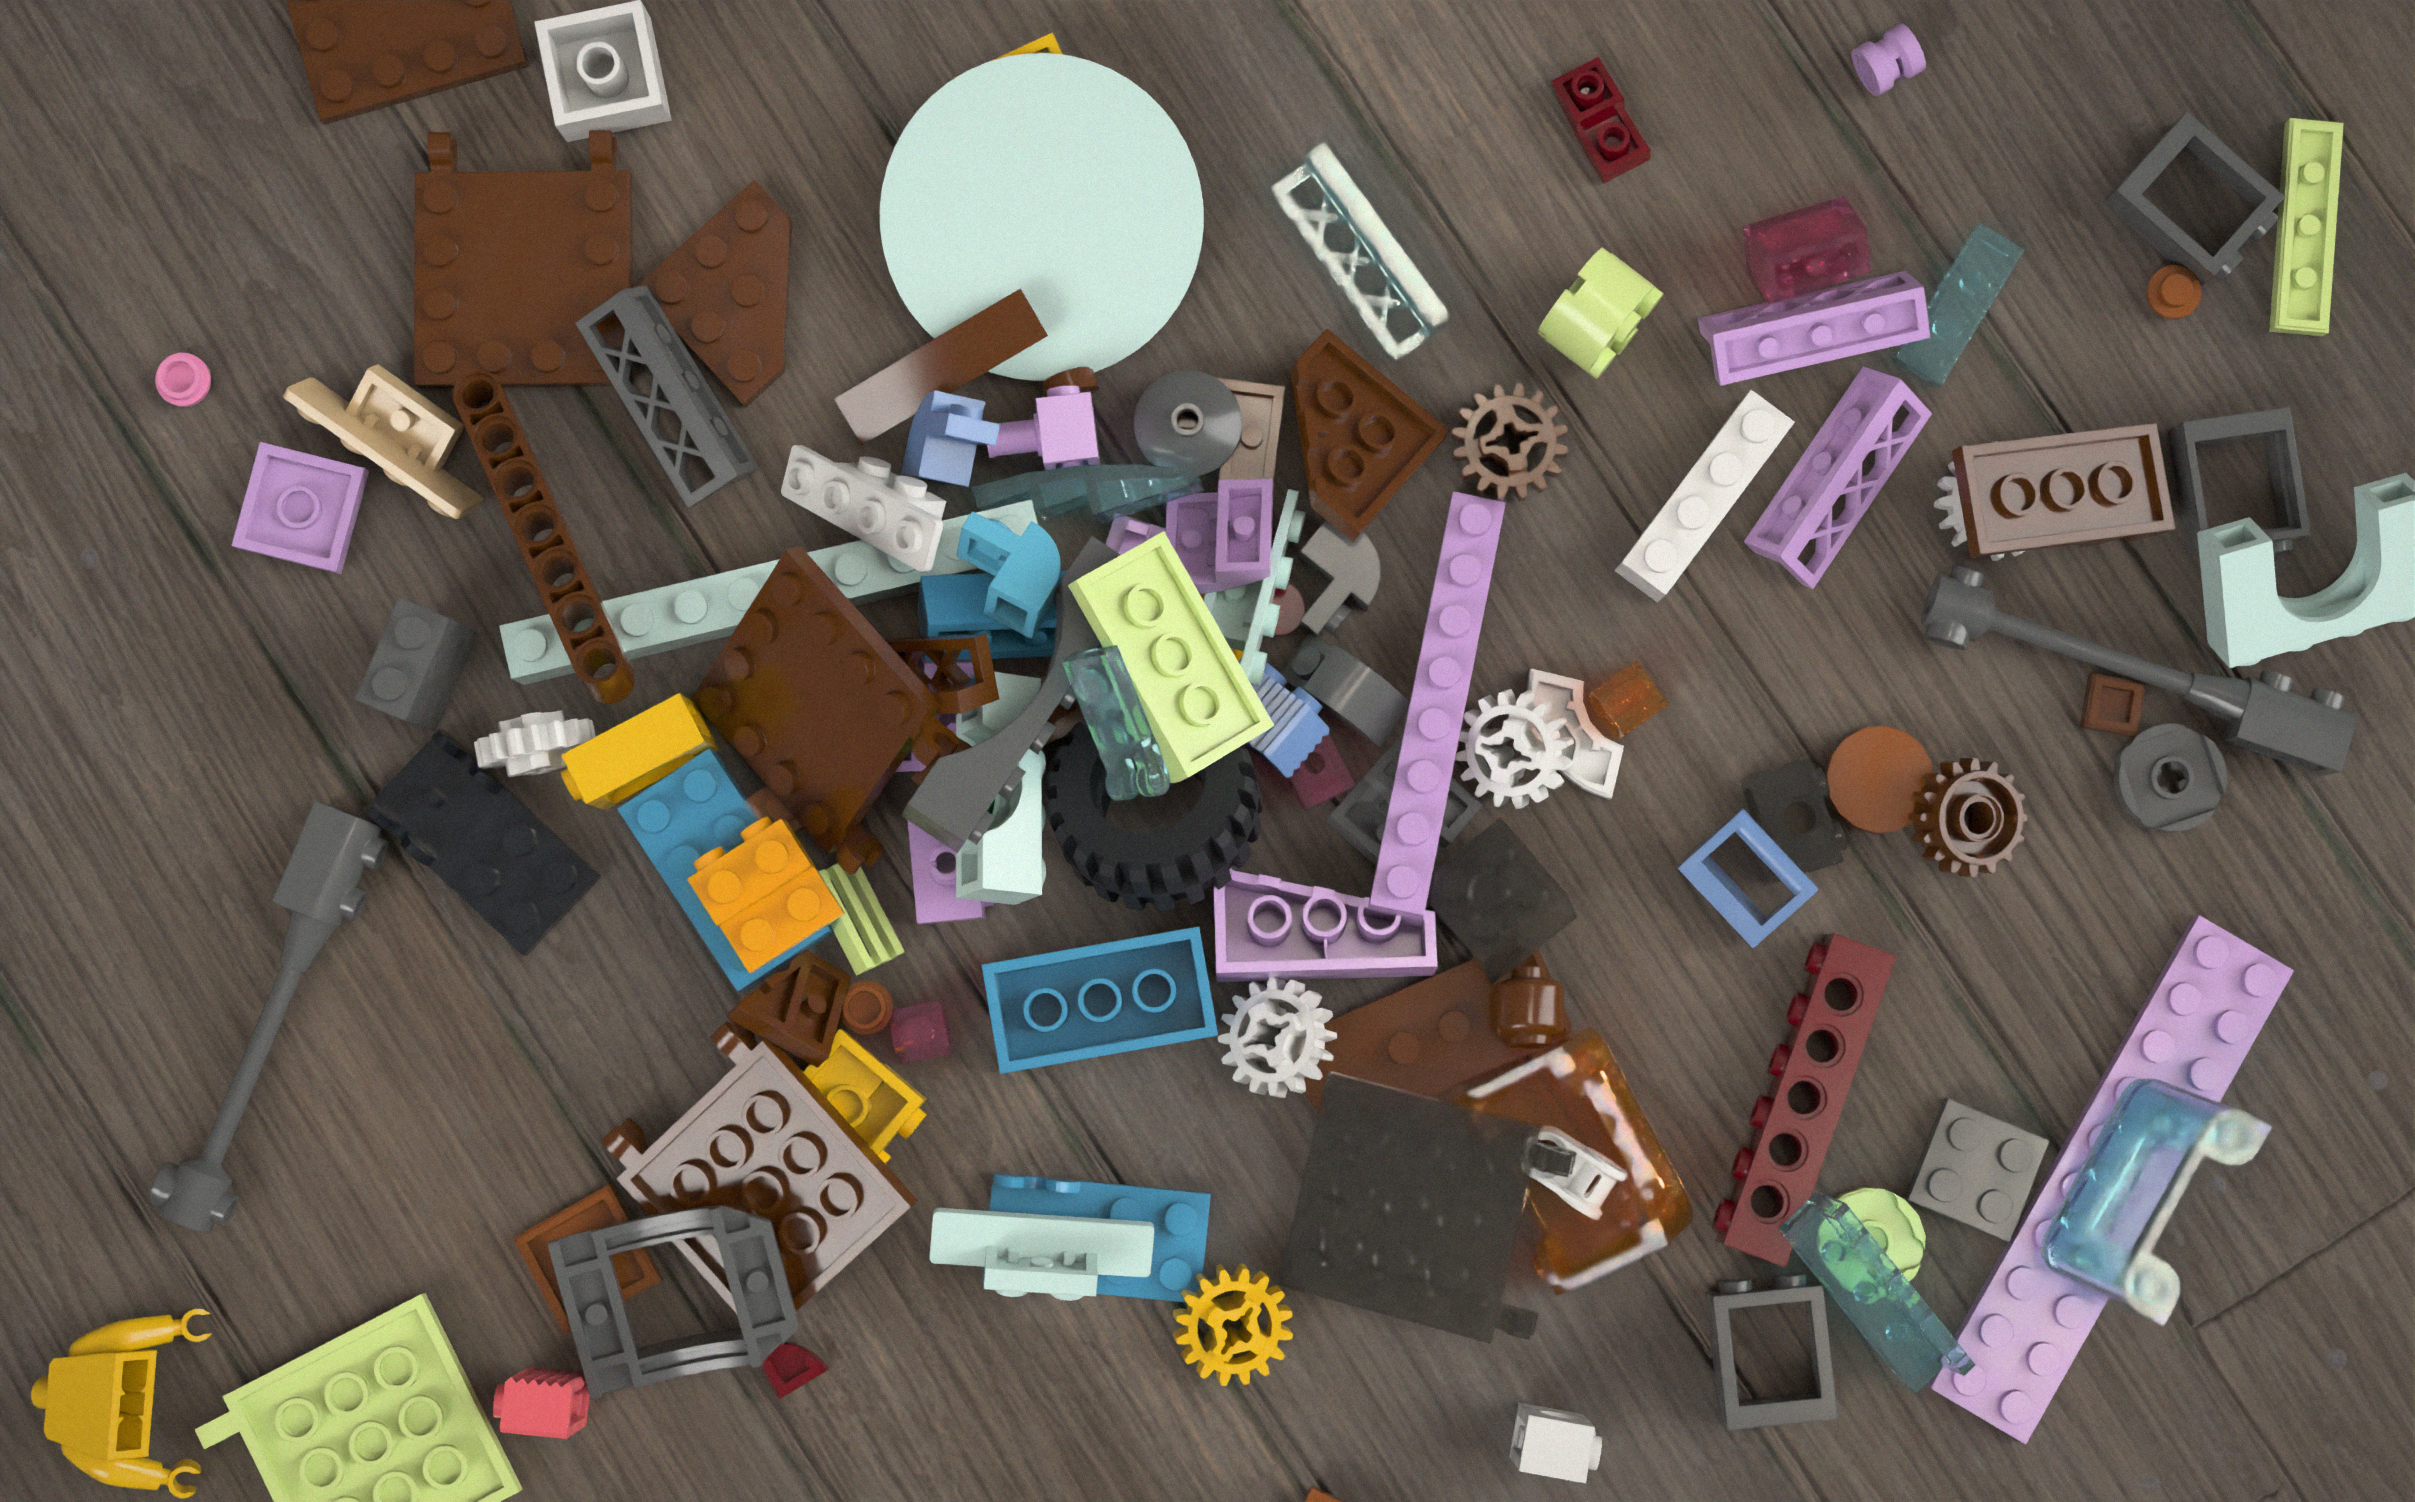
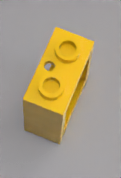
(637, 753)

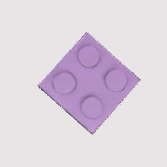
(300, 508)

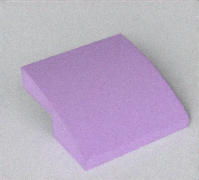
(1224, 534)

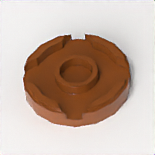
(1875, 778)

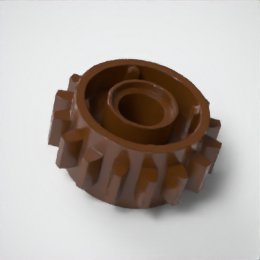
(1994, 823)

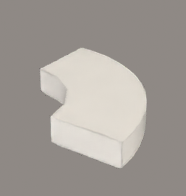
(1593, 755)

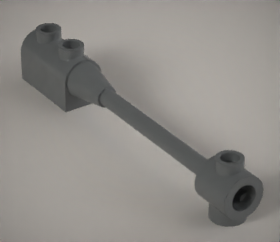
(2258, 713)
(321, 893)

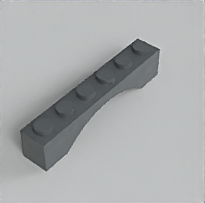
(963, 785)

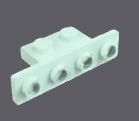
(1248, 610)
(1041, 1250)

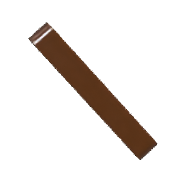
(556, 553)

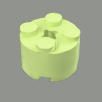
(1599, 312)

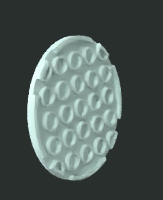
(1051, 186)

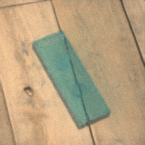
(1960, 303)

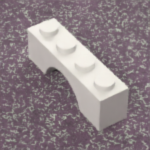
(1704, 496)

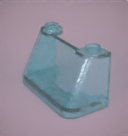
(2132, 1188)

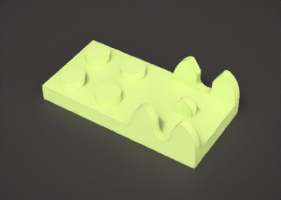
(1174, 655)

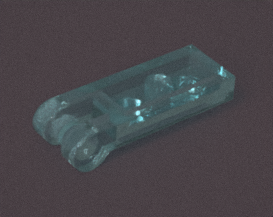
(1117, 723)

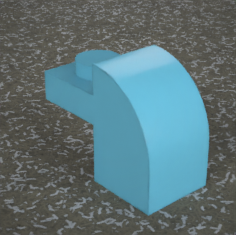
(1023, 569)

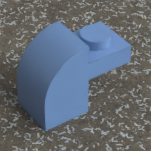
(946, 438)

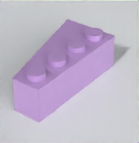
(1313, 933)

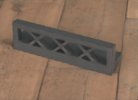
(682, 385)

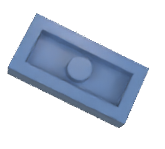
(1725, 893)

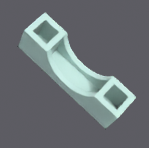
(1008, 858)

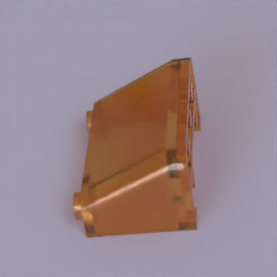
(1588, 1098)

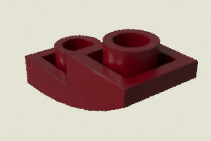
(1599, 120)

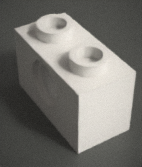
(1554, 1443)

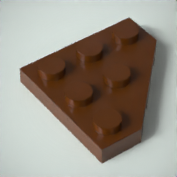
(732, 292)
(1356, 434)

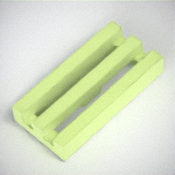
(866, 915)

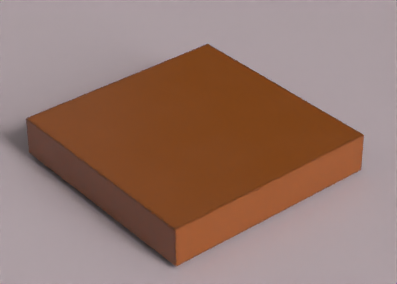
(602, 1208)

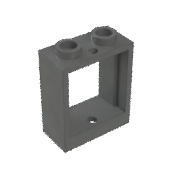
(2163, 233)
(2283, 464)
(1778, 1409)

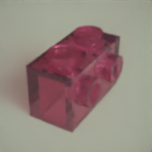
(1806, 249)

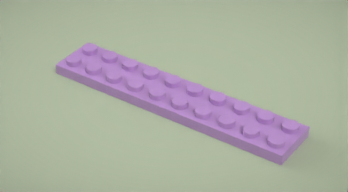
(2187, 1034)

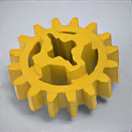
(1222, 1344)

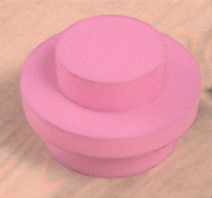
(183, 379)

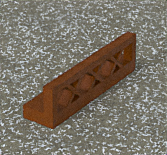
(959, 691)

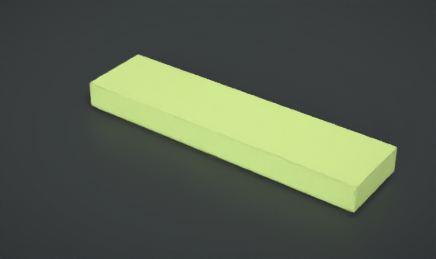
(2306, 227)

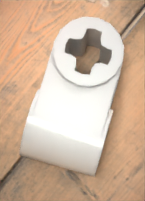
(1586, 1167)

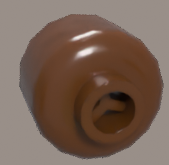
(1528, 1008)

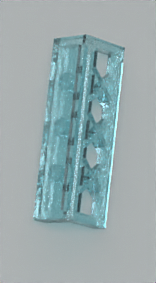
(1376, 240)
(1873, 1292)

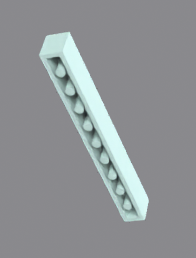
(716, 603)

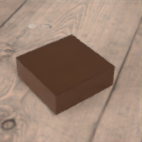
(2112, 705)

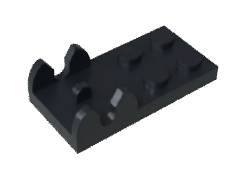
(482, 842)

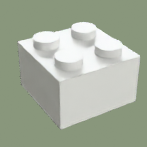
(603, 70)

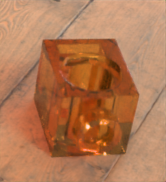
(1626, 700)

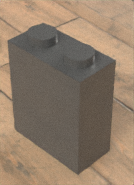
(416, 665)

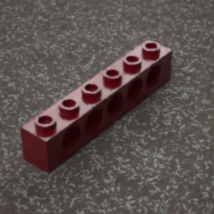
(1865, 975)

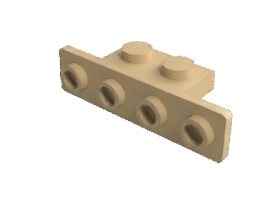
(395, 431)

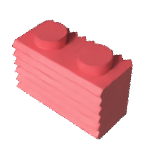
(542, 1403)

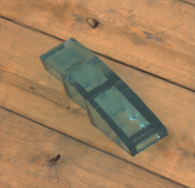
(1107, 489)

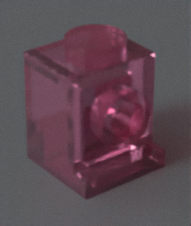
(1329, 783)
(921, 1032)

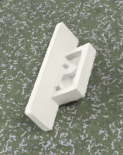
(869, 503)

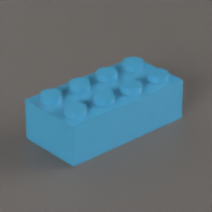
(683, 820)
(1099, 1000)

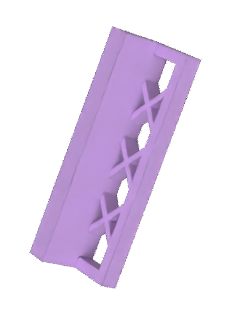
(1816, 327)
(1834, 468)

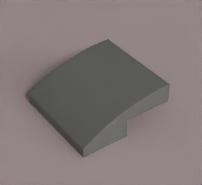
(1364, 810)

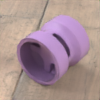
(1888, 59)

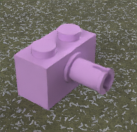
(1060, 431)
(936, 882)

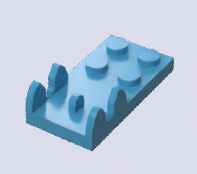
(1177, 1218)

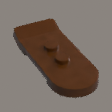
(1424, 1034)

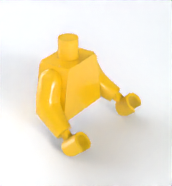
(103, 1402)

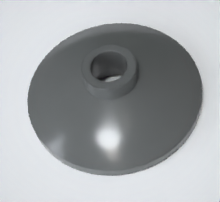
(1198, 449)

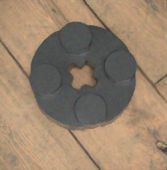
(2196, 793)

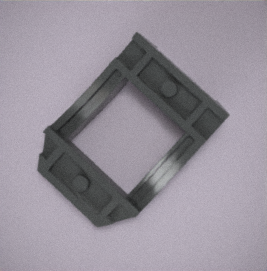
(602, 1321)

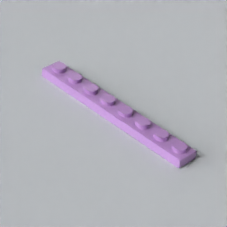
(1437, 706)

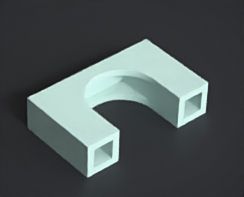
(2377, 588)

